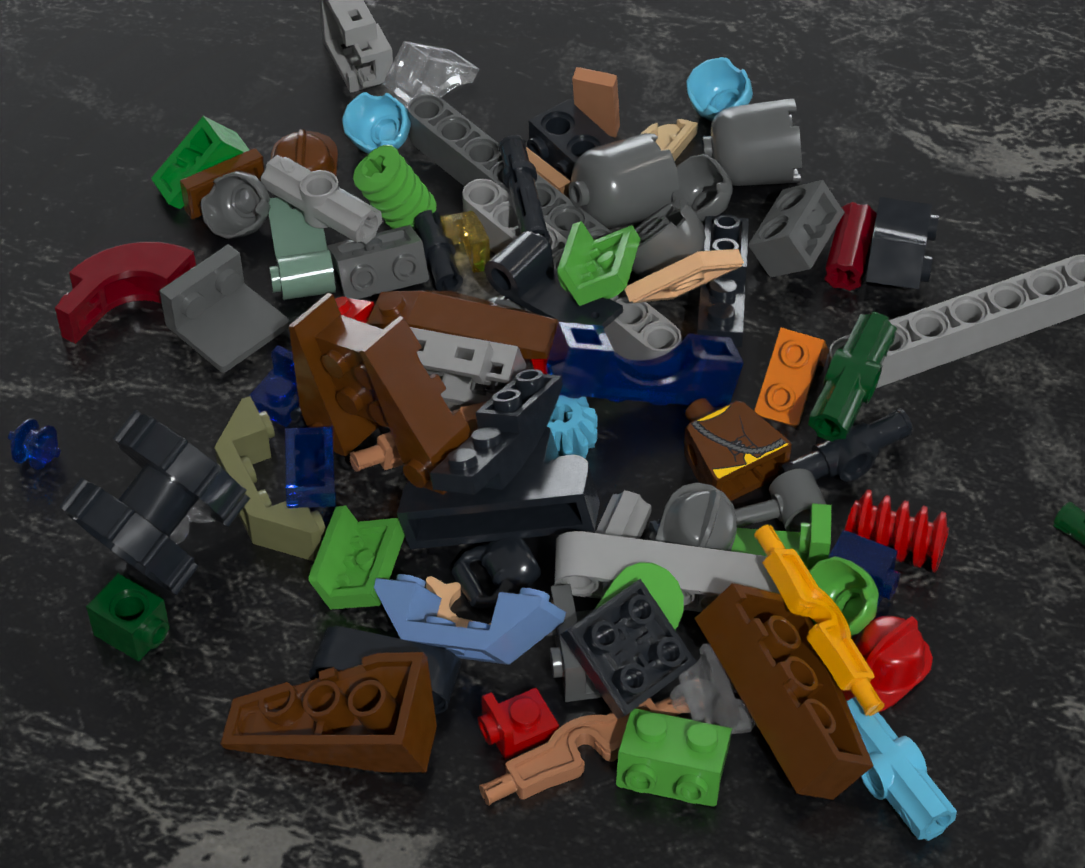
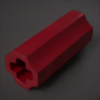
(850, 246)

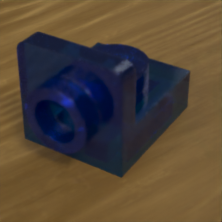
(278, 390)

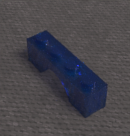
(693, 370)

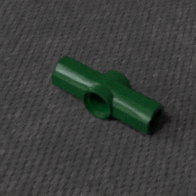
(852, 376)

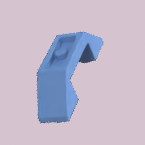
(515, 625)

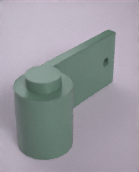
(300, 253)

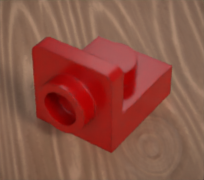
(517, 722)

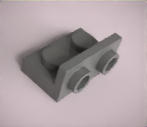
(382, 265)

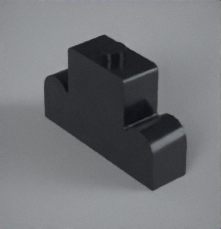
(542, 500)

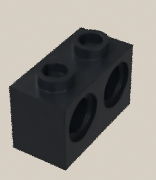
(563, 136)

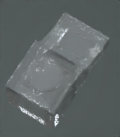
(427, 70)

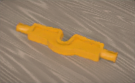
(832, 633)

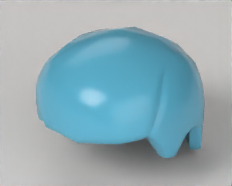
(717, 86)
(376, 122)

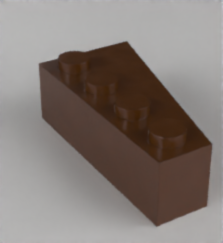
(786, 689)

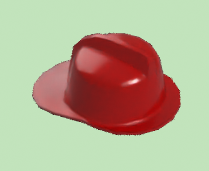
(894, 655)

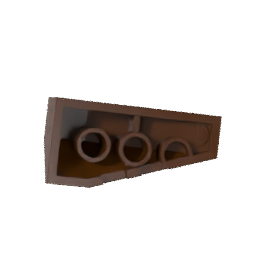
(467, 317)
(351, 718)

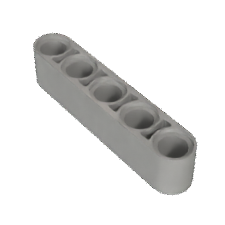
(595, 560)

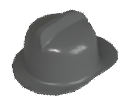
(699, 518)

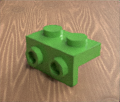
(597, 266)
(353, 559)
(672, 757)

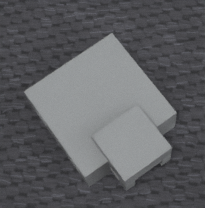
(369, 52)
(468, 362)

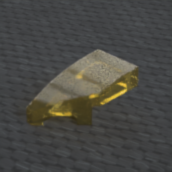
(467, 229)

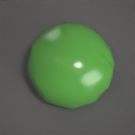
(849, 588)

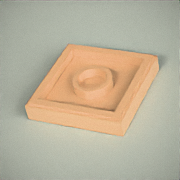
(684, 275)

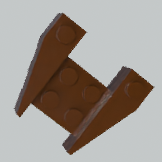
(371, 379)

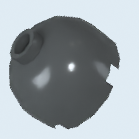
(668, 238)

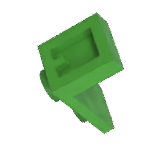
(810, 543)

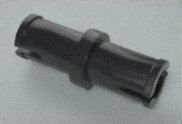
(438, 251)

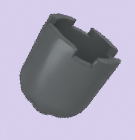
(756, 143)
(624, 180)

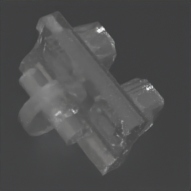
(709, 695)

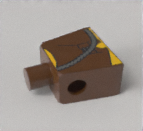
(733, 447)

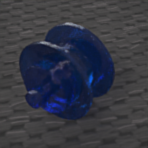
(34, 444)

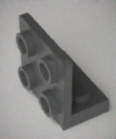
(219, 312)

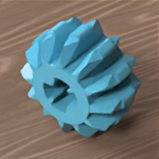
(573, 426)

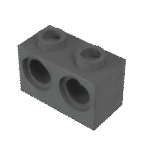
(796, 229)

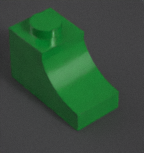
(201, 149)

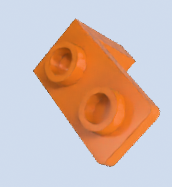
(790, 376)

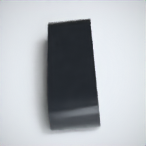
(346, 647)

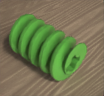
(392, 187)

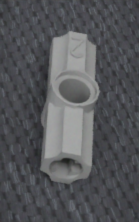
(321, 199)

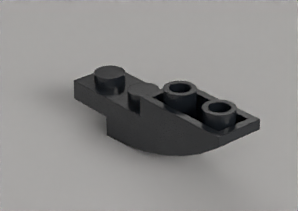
(724, 297)
(505, 436)

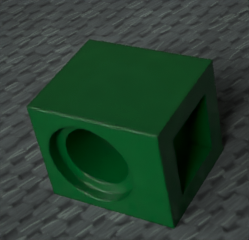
(122, 602)

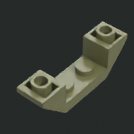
(276, 526)

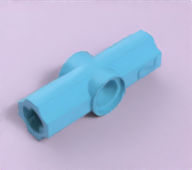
(902, 776)

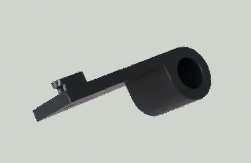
(528, 277)

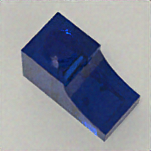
(310, 467)

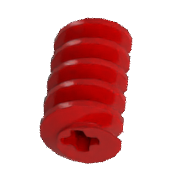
(900, 529)

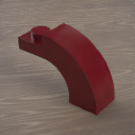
(118, 277)

